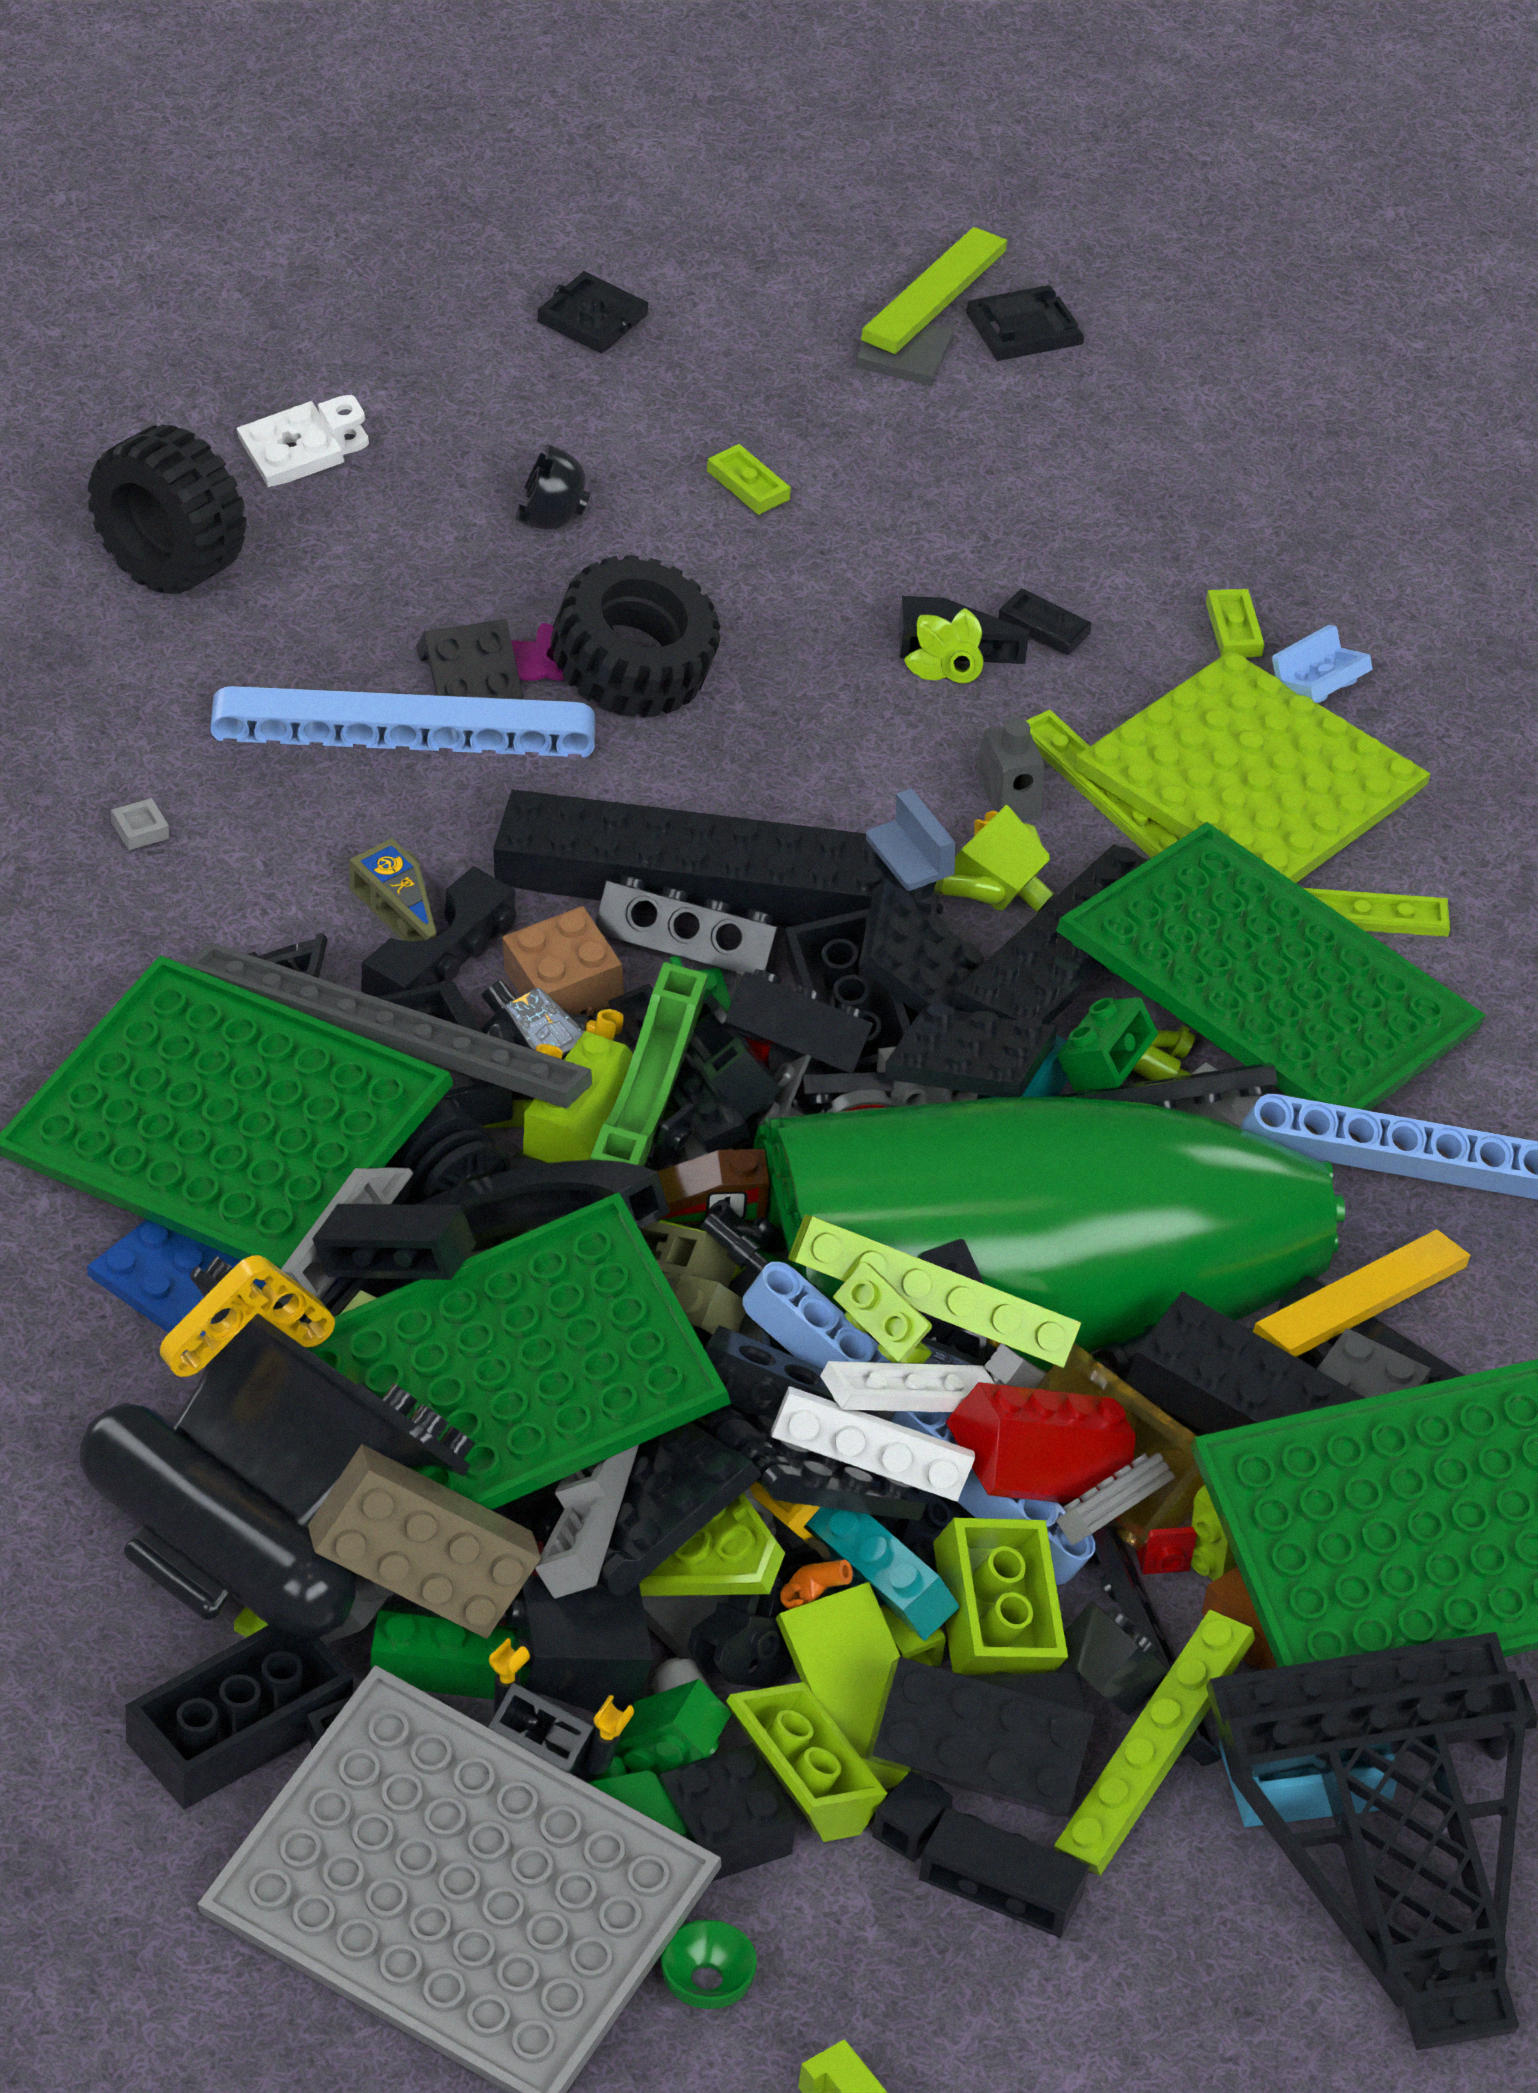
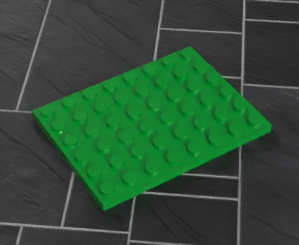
(1270, 972)
(220, 1112)
(537, 1353)
(1387, 1517)

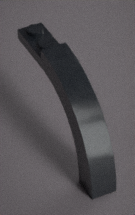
(553, 1190)

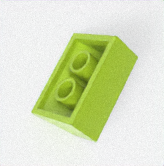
(571, 1133)
(810, 1758)

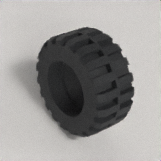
(167, 509)
(625, 673)

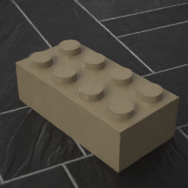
(424, 1541)

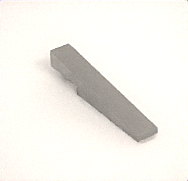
(583, 1532)

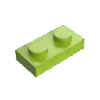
(748, 479)
(1235, 622)

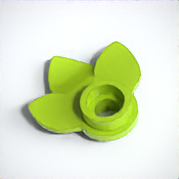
(943, 643)

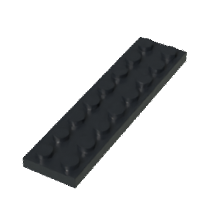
(1038, 967)

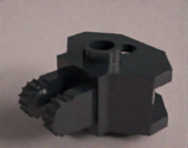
(741, 1637)

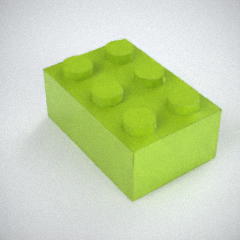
(1005, 1596)

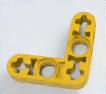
(245, 1301)

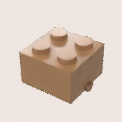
(566, 961)

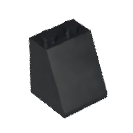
(582, 1644)

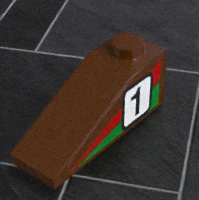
(724, 1175)

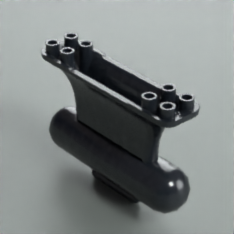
(246, 1470)

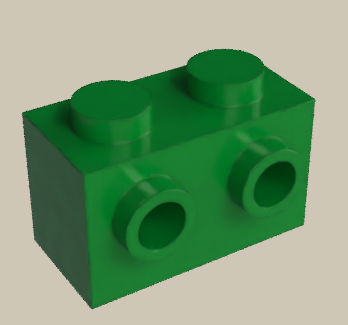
(1107, 1044)
(673, 1728)

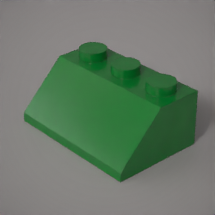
(436, 1652)

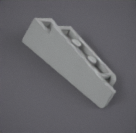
(361, 1187)

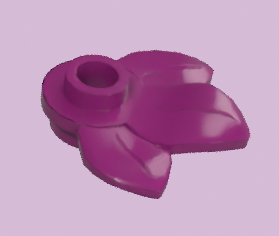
(536, 658)

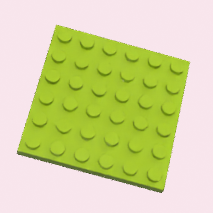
(1253, 765)

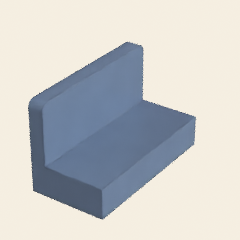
(914, 843)

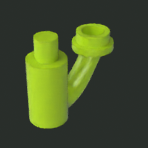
(1161, 1065)

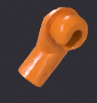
(813, 1580)

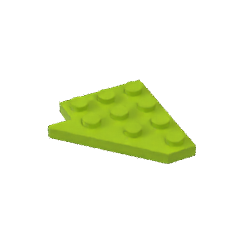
(723, 1558)

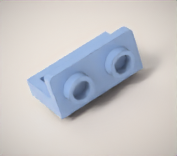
(1319, 665)

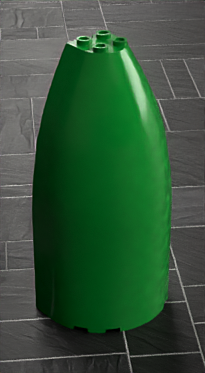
(1064, 1202)

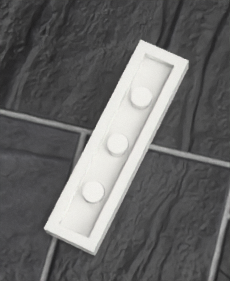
(901, 1385)
(873, 1444)

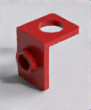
(1167, 1550)

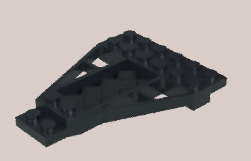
(1378, 1707)

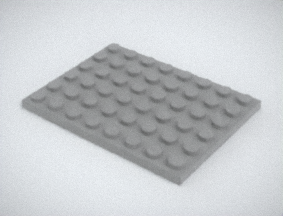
(460, 1887)

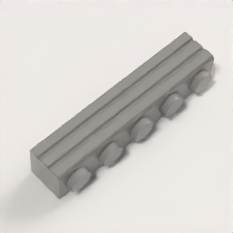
(1012, 1369)
(1114, 1496)

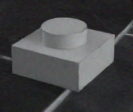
(140, 824)

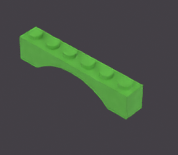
(654, 1066)

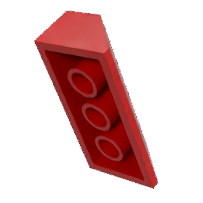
(1042, 1441)

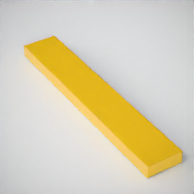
(1363, 1293)

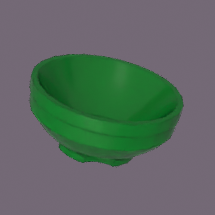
(709, 1946)

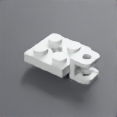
(316, 434)

